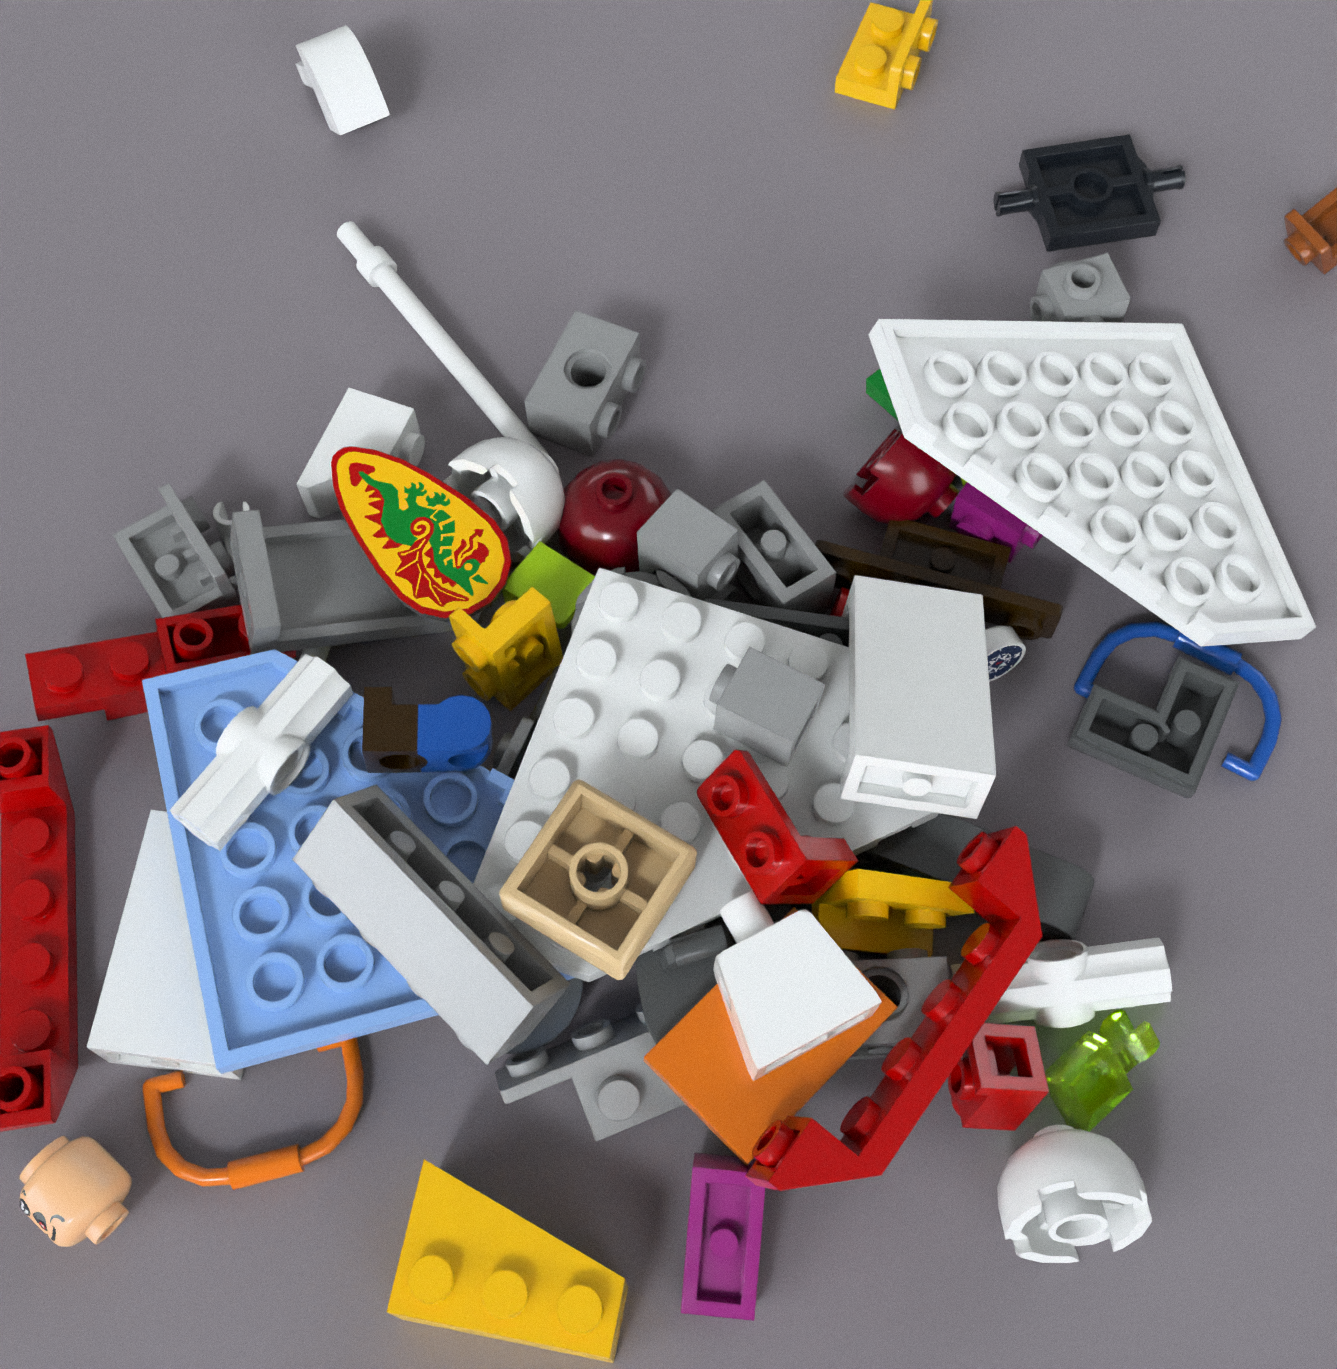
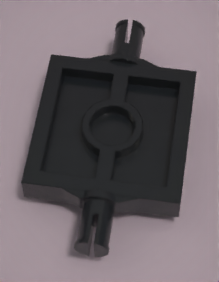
(1089, 192)

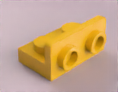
(886, 53)
(512, 651)
(886, 911)

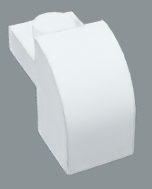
(341, 80)

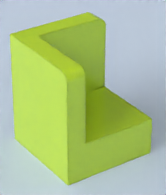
(551, 576)

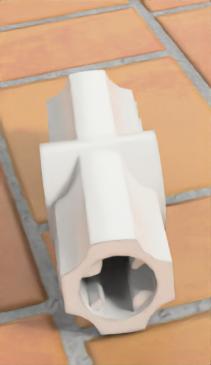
(262, 751)
(1069, 981)

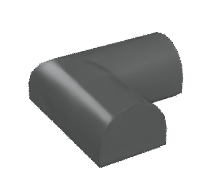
(1162, 743)

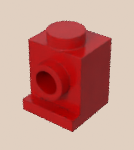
(982, 1082)

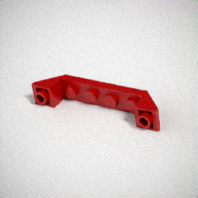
(1001, 888)
(36, 931)

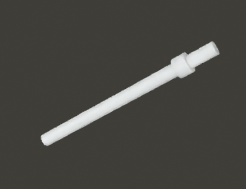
(380, 272)

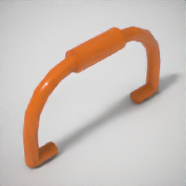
(261, 1166)

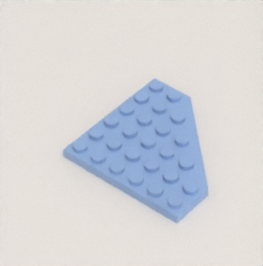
(268, 948)

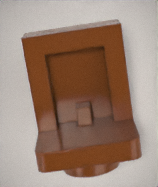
(1314, 234)

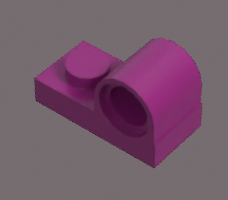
(722, 1239)

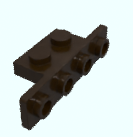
(947, 561)

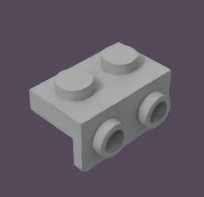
(176, 560)

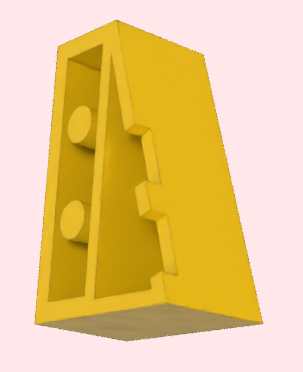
(500, 1276)

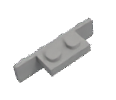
(606, 1072)

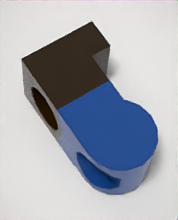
(424, 736)

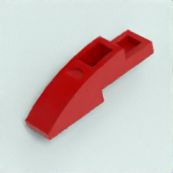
(111, 671)

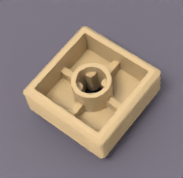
(586, 835)

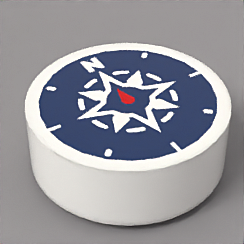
(1003, 650)

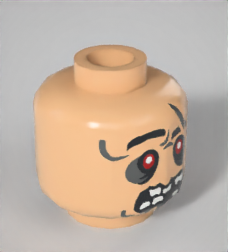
(75, 1191)

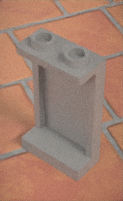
(314, 588)

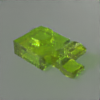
(1093, 1071)

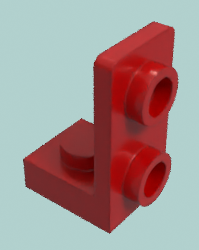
(763, 839)

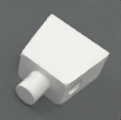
(786, 985)

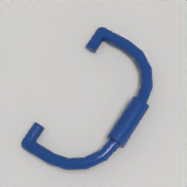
(1220, 657)

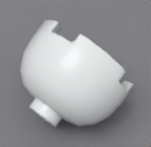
(514, 487)
(1068, 1193)

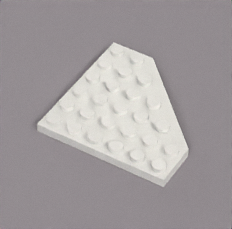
(1107, 453)
(639, 727)

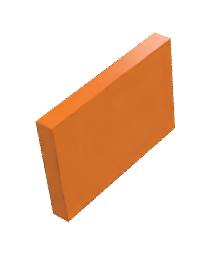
(708, 1072)

